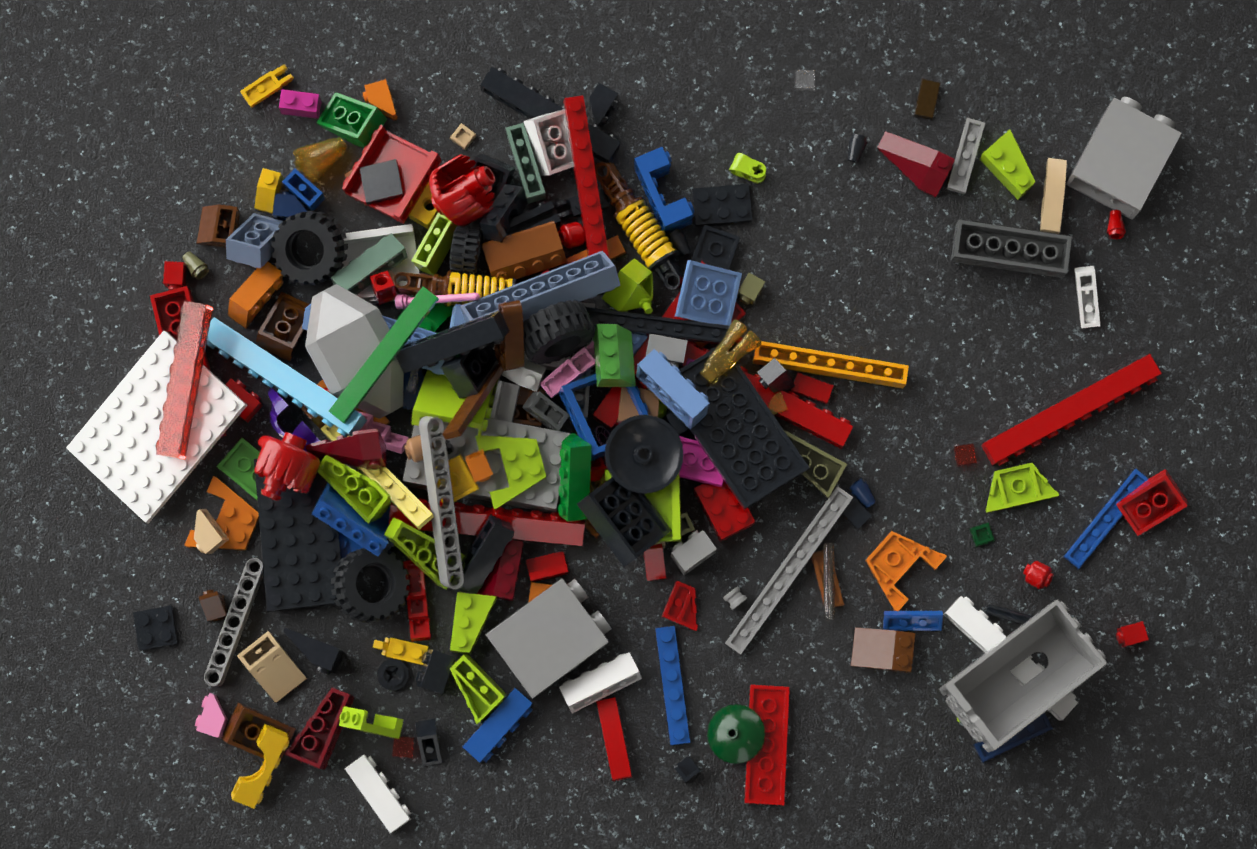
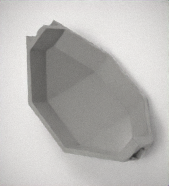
(341, 339)

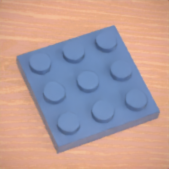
(708, 294)

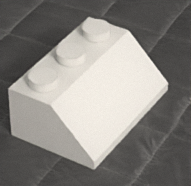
(550, 142)

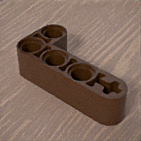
(511, 350)

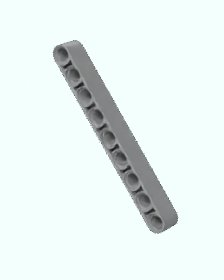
(447, 510)

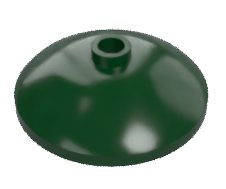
(748, 737)

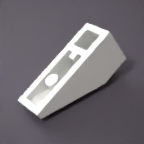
(1087, 296)
(528, 376)

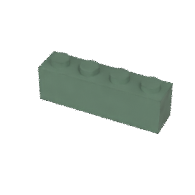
(525, 163)
(374, 260)

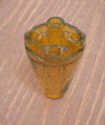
(318, 157)

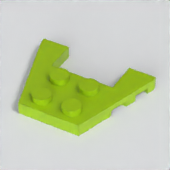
(521, 463)

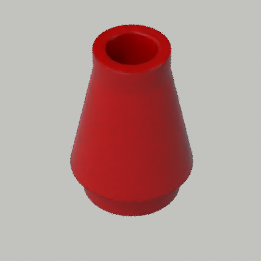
(1116, 226)

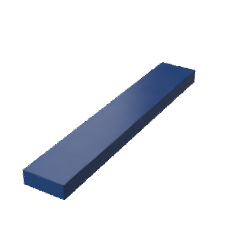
(1102, 522)

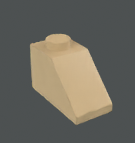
(208, 533)

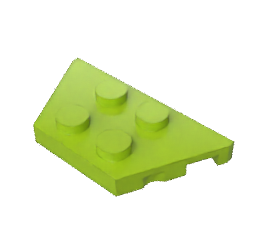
(1018, 487)

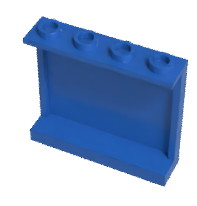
(341, 516)

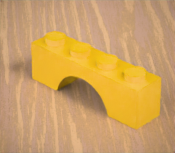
(250, 788)

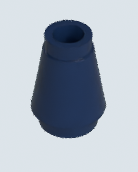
(862, 492)

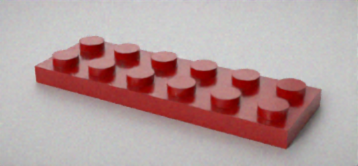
(768, 768)

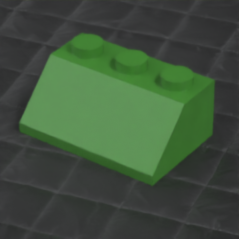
(613, 356)

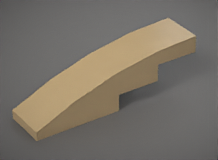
(1053, 195)

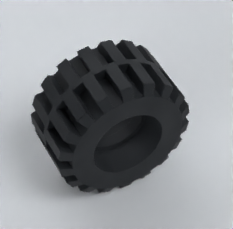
(466, 250)

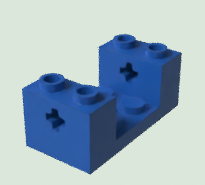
(648, 169)

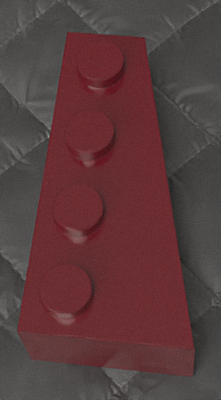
(322, 731)

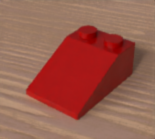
(1152, 502)

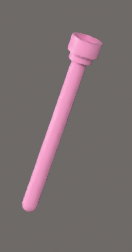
(403, 300)

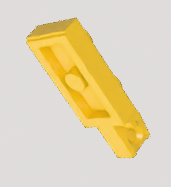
(401, 650)

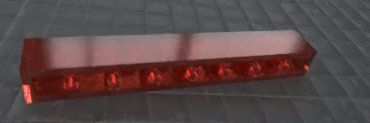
(184, 380)

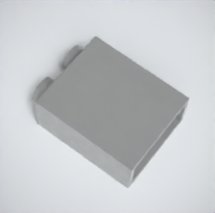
(1124, 157)
(549, 636)

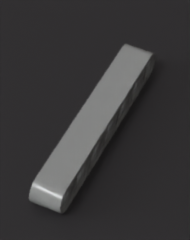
(227, 630)

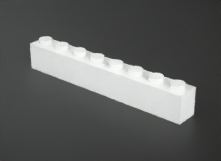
(987, 635)

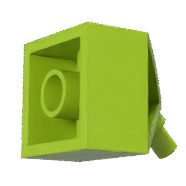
(635, 289)

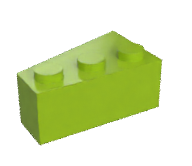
(478, 688)

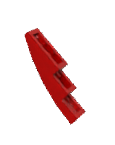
(417, 603)
(614, 739)

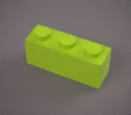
(434, 245)

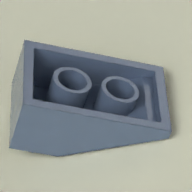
(252, 241)

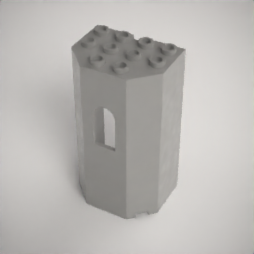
(993, 701)

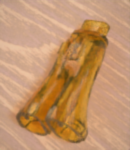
(721, 360)

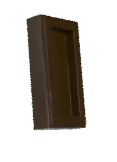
(927, 99)

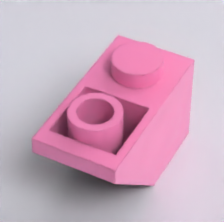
(213, 717)

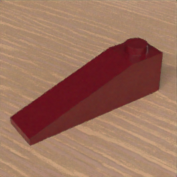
(362, 450)

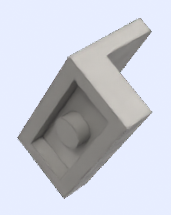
(505, 401)

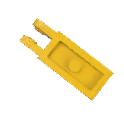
(265, 86)

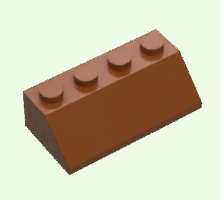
(525, 252)

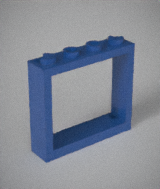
(577, 417)

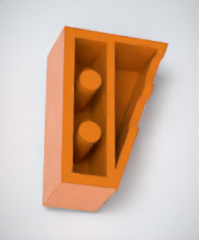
(254, 294)

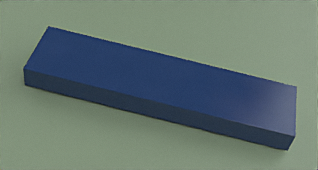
(1033, 729)

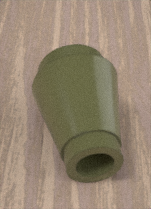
(196, 267)

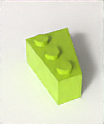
(1009, 165)
(469, 620)

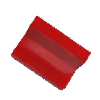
(547, 566)

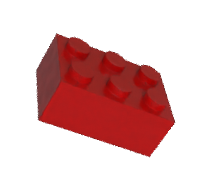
(723, 510)

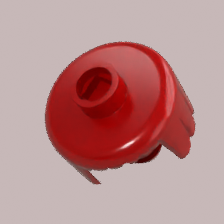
(462, 191)
(285, 465)

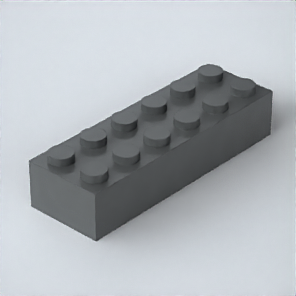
(1011, 249)

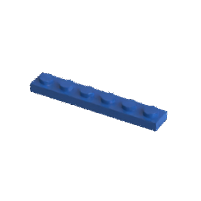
(672, 685)

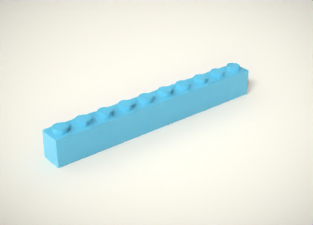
(280, 376)

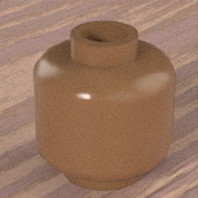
(414, 449)

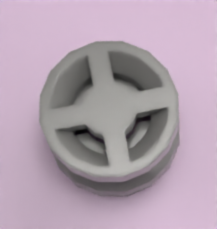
(735, 598)

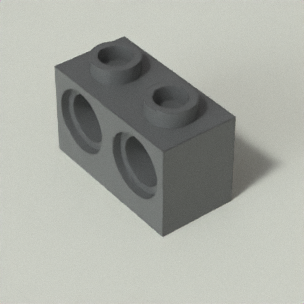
(545, 411)

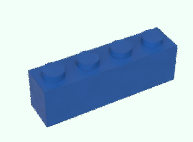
(498, 724)

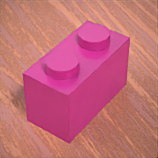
(300, 104)

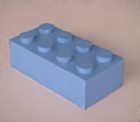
(672, 388)

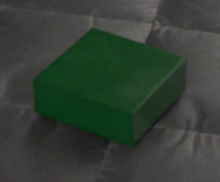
(982, 534)

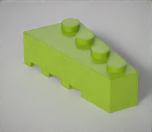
(417, 547)

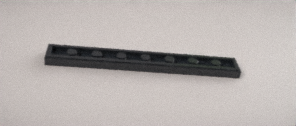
(661, 326)

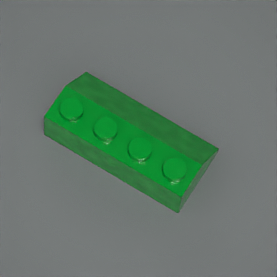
(574, 476)

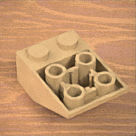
(272, 666)

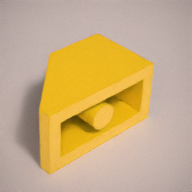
(268, 184)

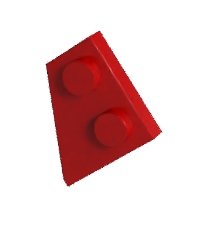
(682, 606)

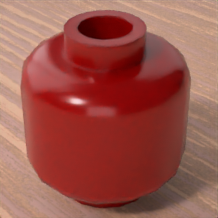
(572, 235)
(1038, 575)

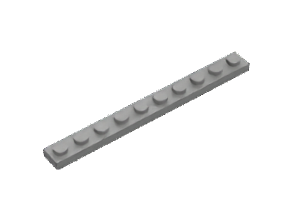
(788, 570)

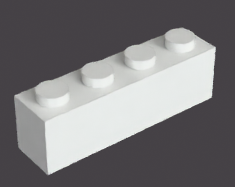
(600, 682)
(378, 794)

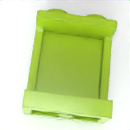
(382, 725)

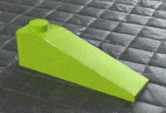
(357, 489)

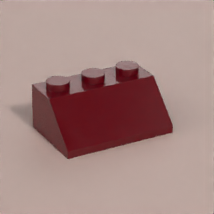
(504, 577)

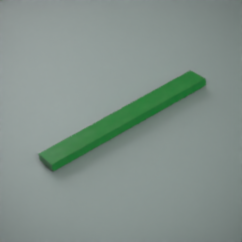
(383, 354)

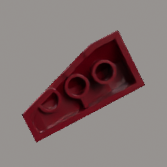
(919, 163)

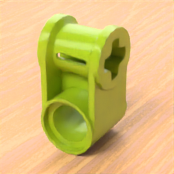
(746, 167)

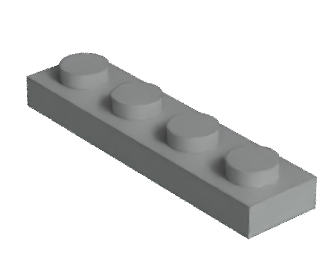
(965, 156)

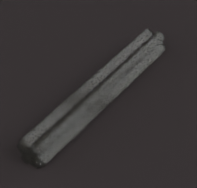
(829, 583)

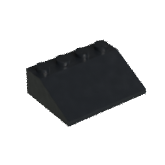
(624, 520)

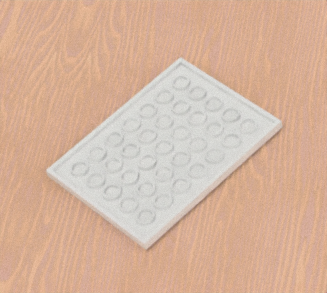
(123, 432)

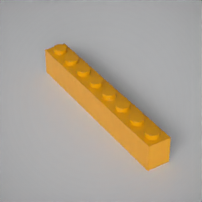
(832, 364)

